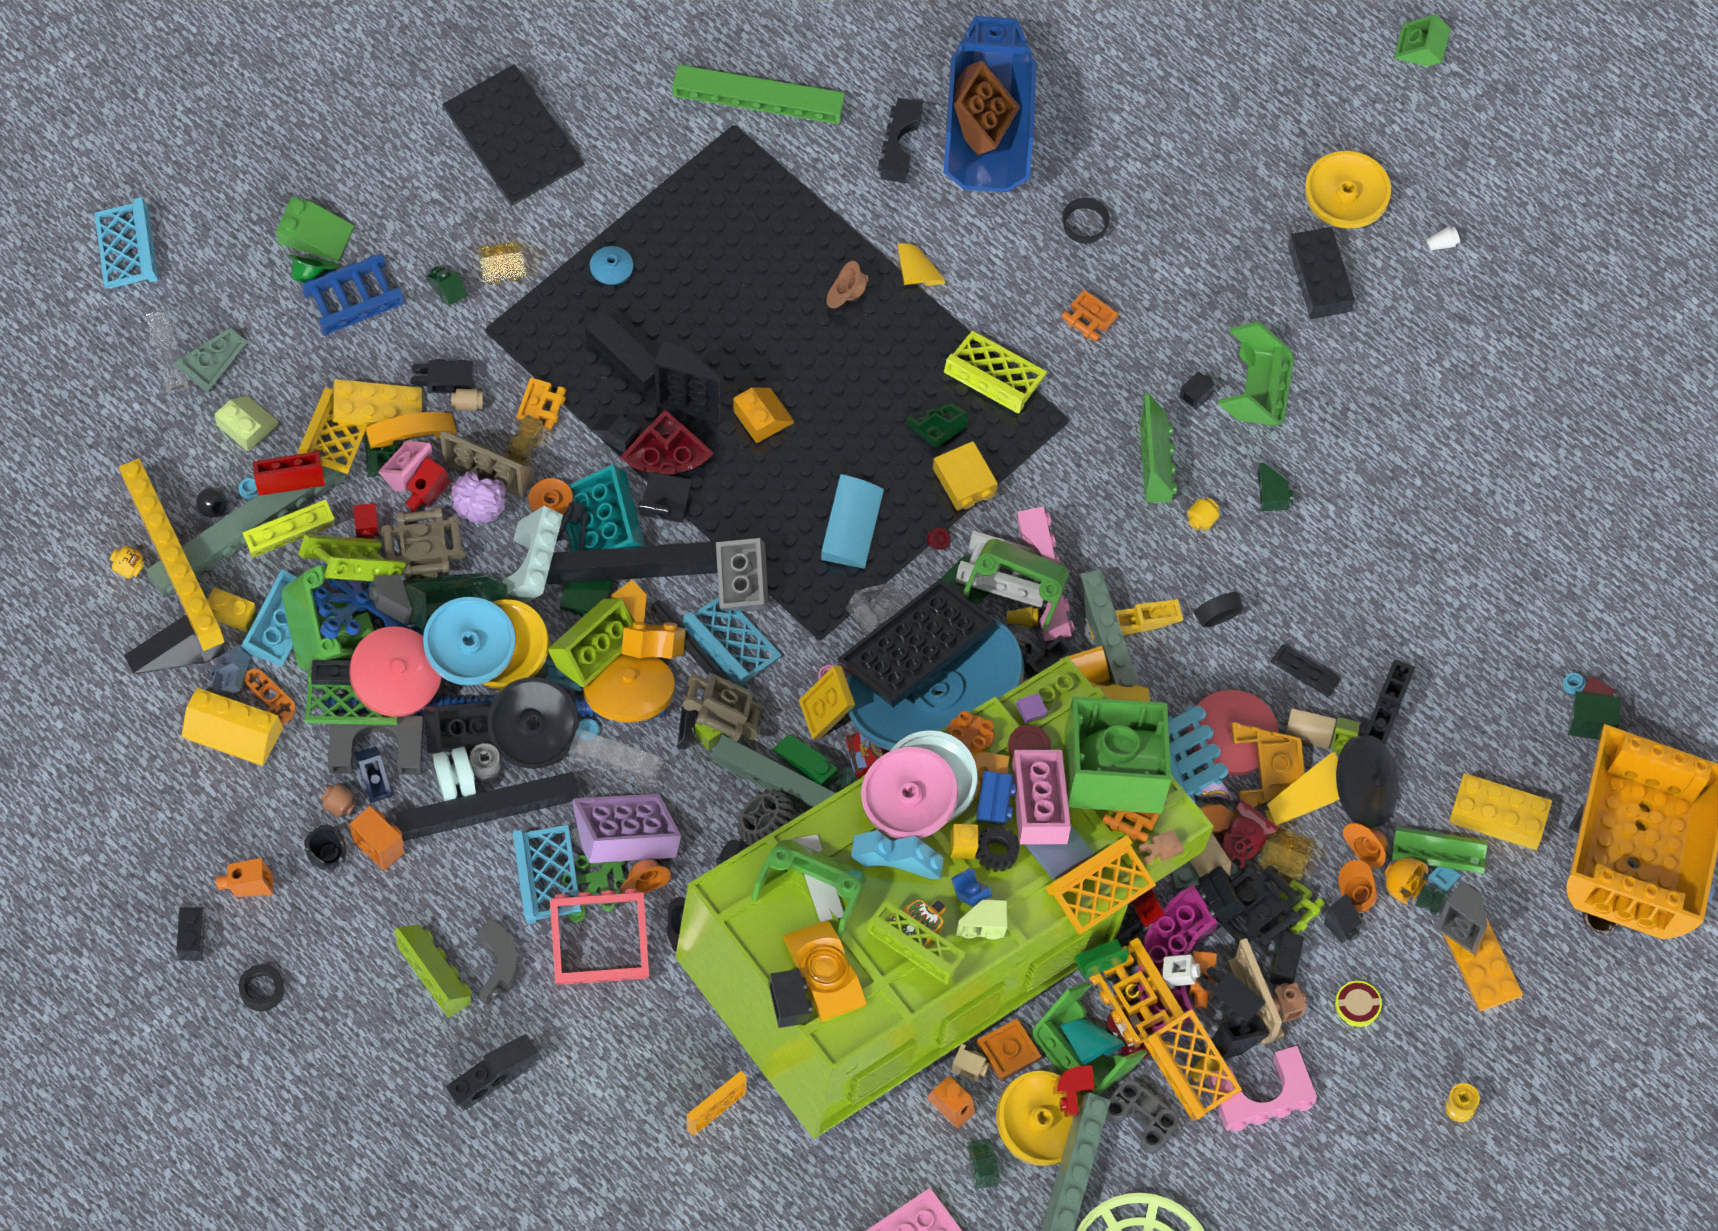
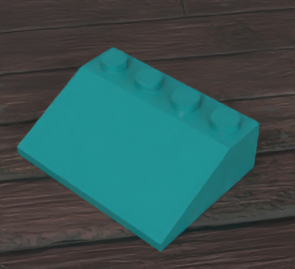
(610, 510)

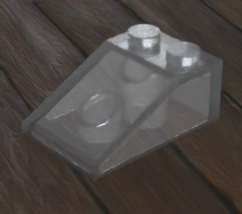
(878, 603)

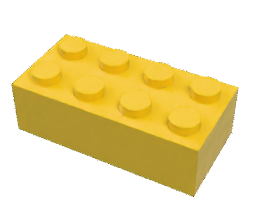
(1500, 811)

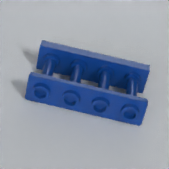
(353, 313)

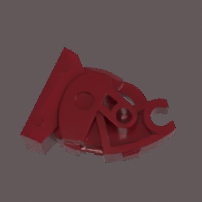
(1246, 831)

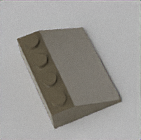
(468, 456)

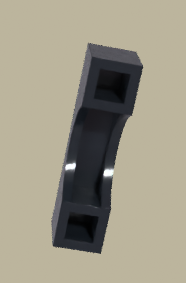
(896, 162)

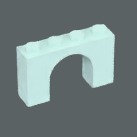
(538, 534)

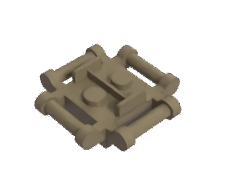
(424, 543)
(723, 706)

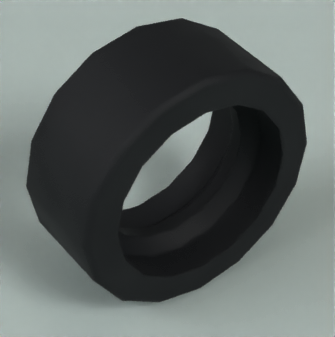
(266, 1004)

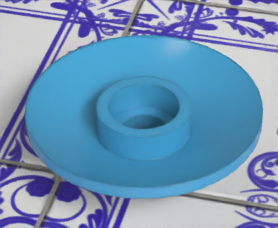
(614, 272)

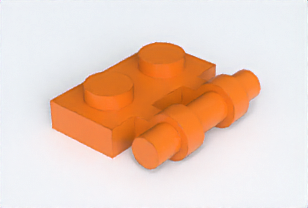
(1094, 311)
(1141, 819)

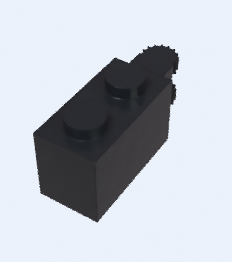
(444, 375)
(1232, 997)

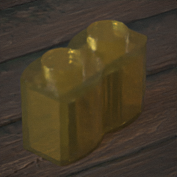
(526, 440)

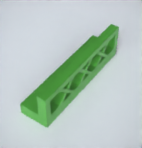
(1439, 848)

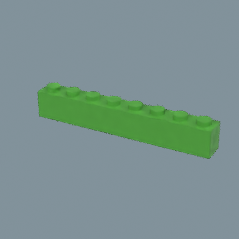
(758, 94)

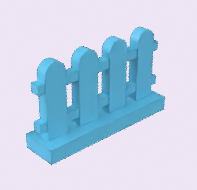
(1189, 763)

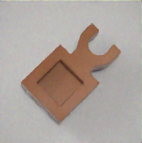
(1163, 846)

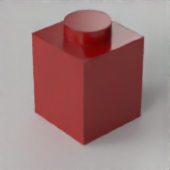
(366, 521)

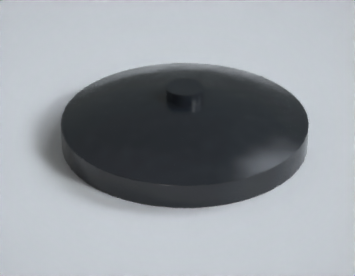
(532, 722)
(1367, 781)

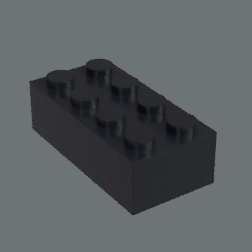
(1321, 272)

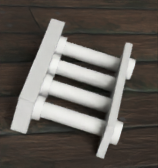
(999, 583)

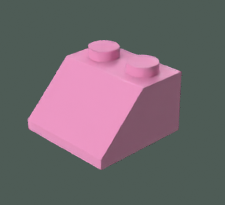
(405, 463)

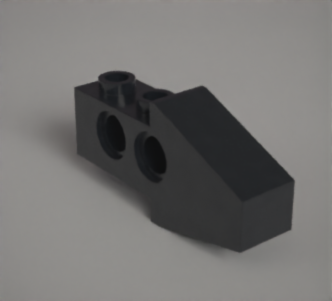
(1390, 700)
(496, 1069)

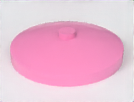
(909, 793)

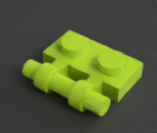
(1312, 909)

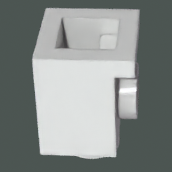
(1180, 970)

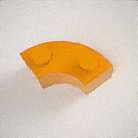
(653, 640)

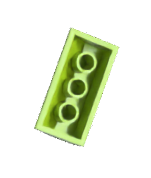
(592, 641)
(432, 969)

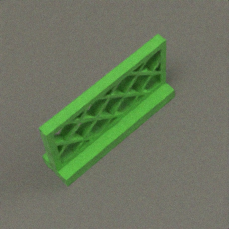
(329, 717)

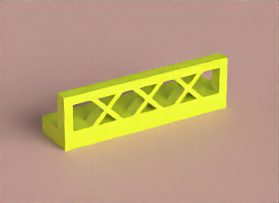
(289, 528)

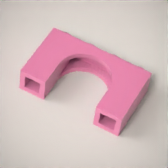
(1296, 1094)

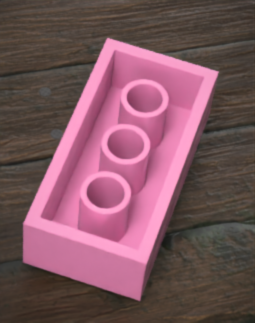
(1041, 797)

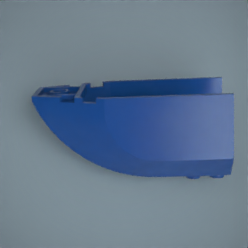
(1004, 51)

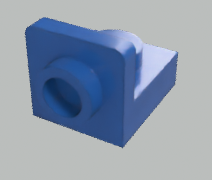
(969, 889)

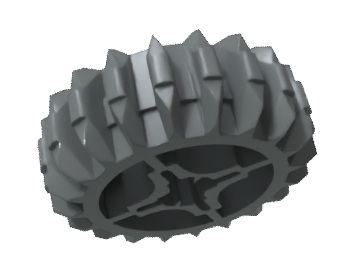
(764, 815)

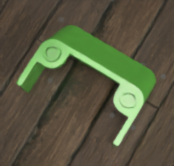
(1267, 377)
(1049, 573)
(846, 878)
(1059, 1050)

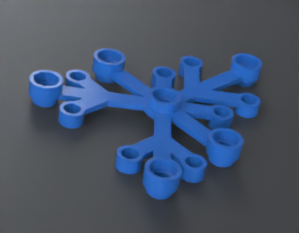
(358, 600)

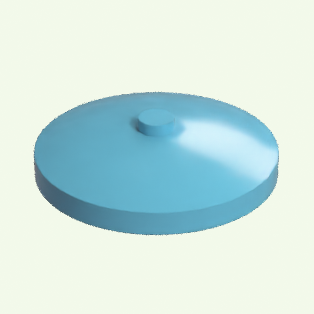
(469, 641)

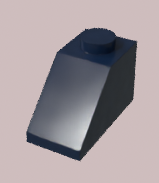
(373, 774)

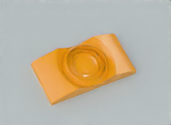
(828, 975)

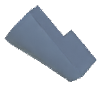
(228, 672)

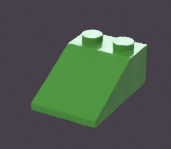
(313, 230)

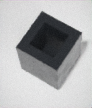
(1197, 390)

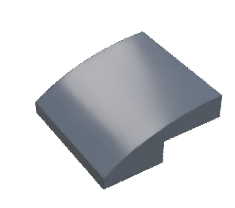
(1061, 858)

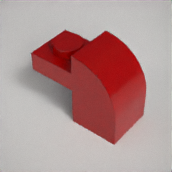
(1071, 1082)

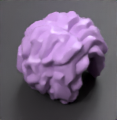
(478, 499)

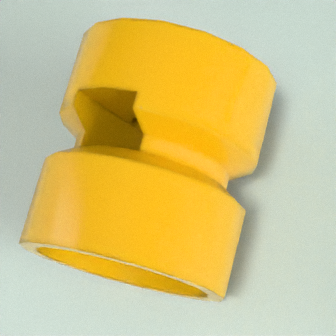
(1462, 1102)

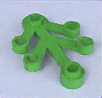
(596, 880)

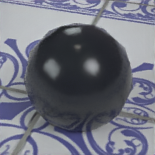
(211, 502)

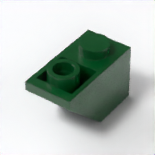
(446, 284)

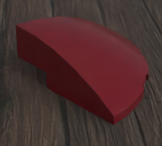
(666, 448)

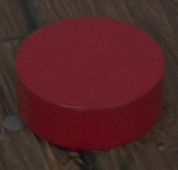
(938, 538)

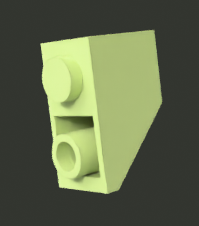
(984, 920)

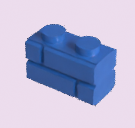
(994, 798)

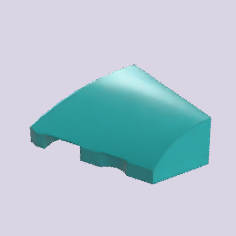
(1090, 1040)

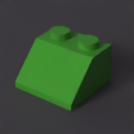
(1423, 41)

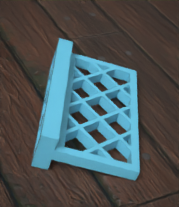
(142, 237)
(718, 653)
(526, 871)

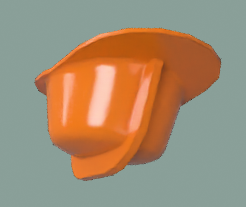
(1366, 843)
(646, 877)
(1358, 883)

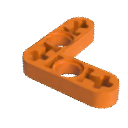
(273, 704)

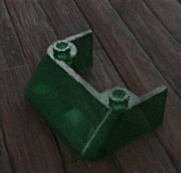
(430, 593)

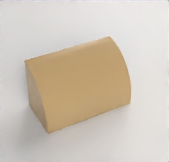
(1311, 728)
(1211, 858)

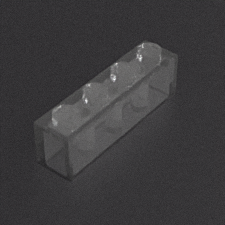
(617, 757)

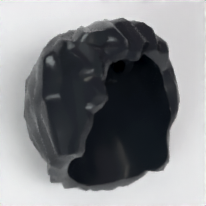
(325, 847)

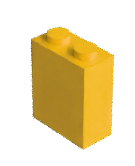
(965, 476)

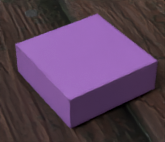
(1031, 708)

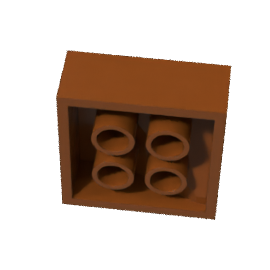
(983, 107)

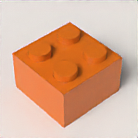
(377, 837)

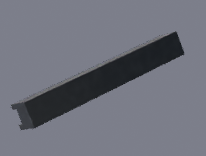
(633, 563)
(487, 806)

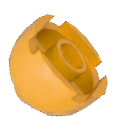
(1405, 874)

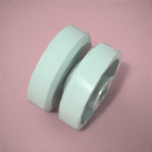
(454, 774)

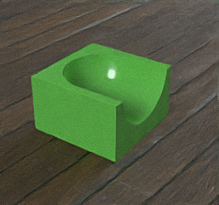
(1117, 755)

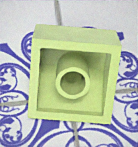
(245, 421)

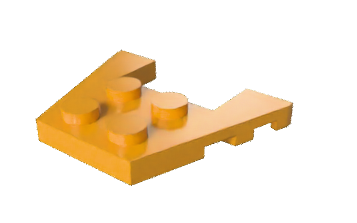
(1278, 761)

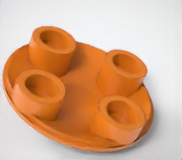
(972, 731)

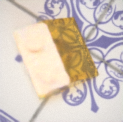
(501, 262)
(1287, 853)

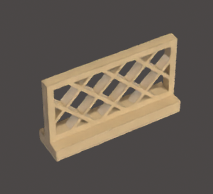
(1247, 971)

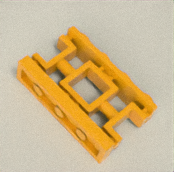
(1151, 984)

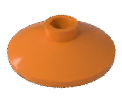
(550, 489)

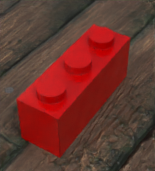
(289, 473)

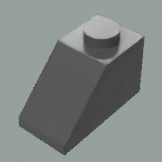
(391, 597)

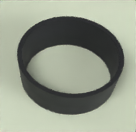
(1087, 203)
(1219, 609)

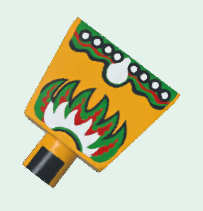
(926, 915)

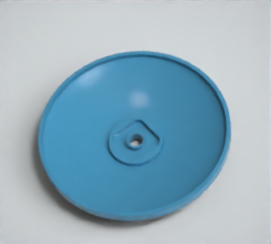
(977, 675)

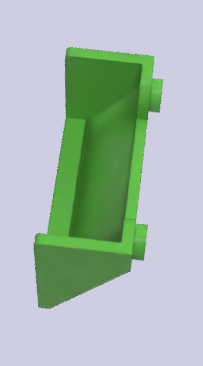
(304, 621)

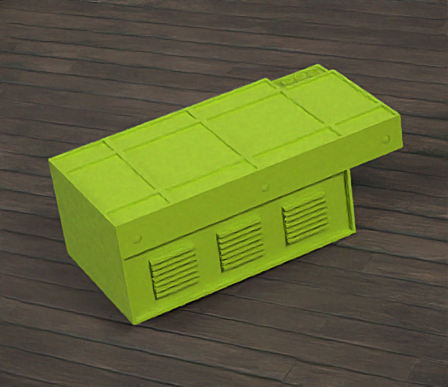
(909, 1016)

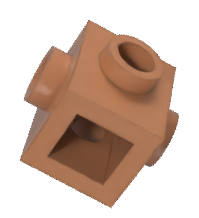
(1289, 1001)

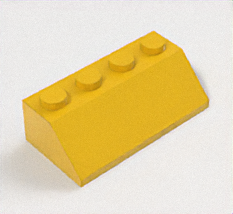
(231, 726)

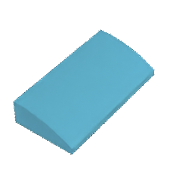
(852, 522)
(269, 633)

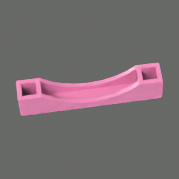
(1034, 530)

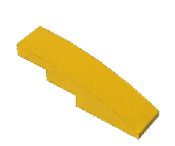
(1148, 616)

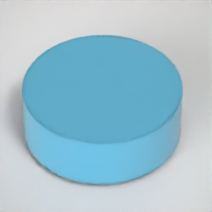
(589, 725)

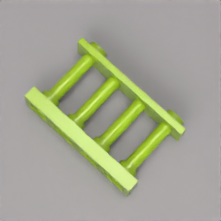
(349, 557)

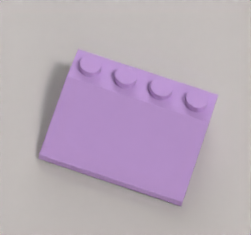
(626, 828)

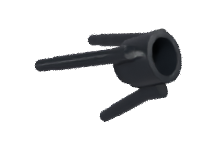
(573, 515)

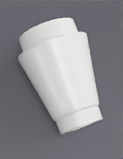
(1444, 239)

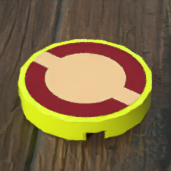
(1358, 1003)

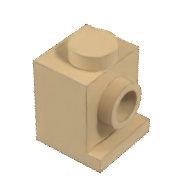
(970, 1064)

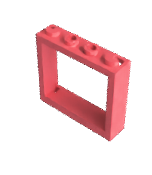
(602, 975)

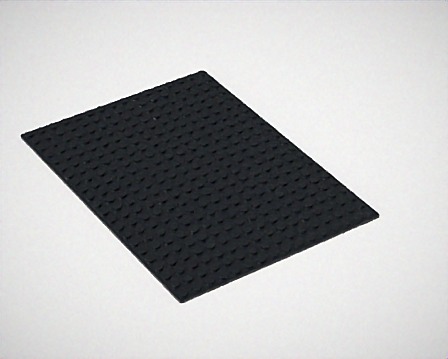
(740, 275)

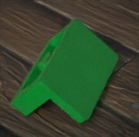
(1101, 958)

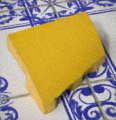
(917, 267)

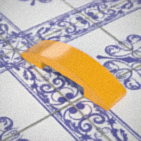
(409, 426)

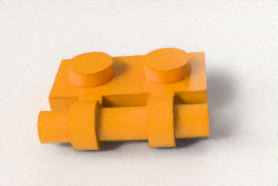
(535, 400)

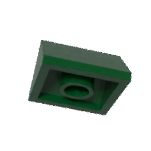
(1591, 712)

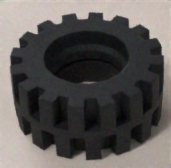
(1000, 836)

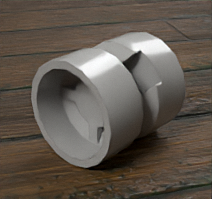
(485, 763)

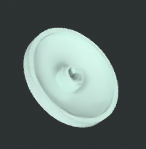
(957, 757)

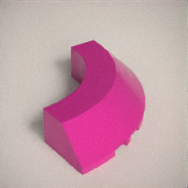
(1177, 934)

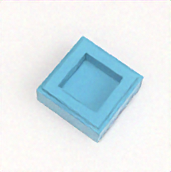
(1444, 878)

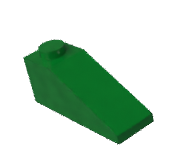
(806, 761)

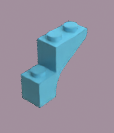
(905, 853)

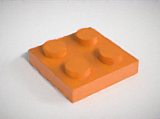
(1008, 1050)

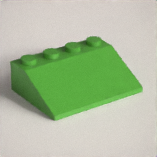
(1156, 452)

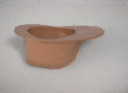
(847, 286)

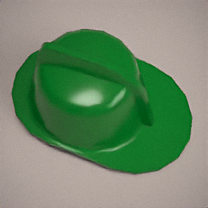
(309, 268)

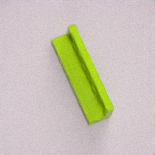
(910, 948)

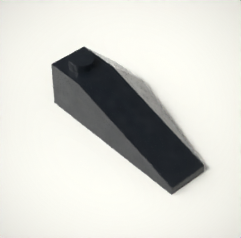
(171, 648)

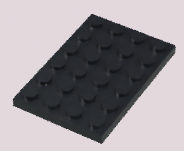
(512, 134)
(916, 642)

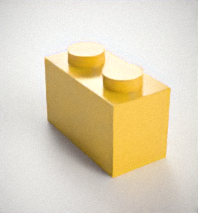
(232, 609)

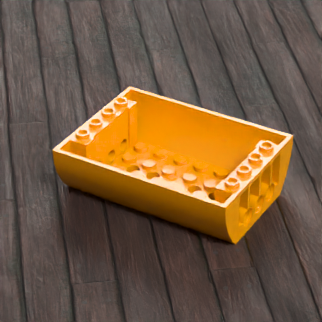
(1672, 855)

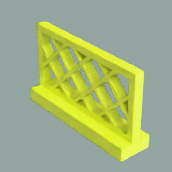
(986, 381)

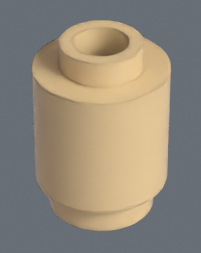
(467, 399)

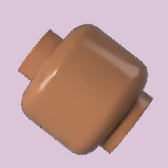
(338, 800)

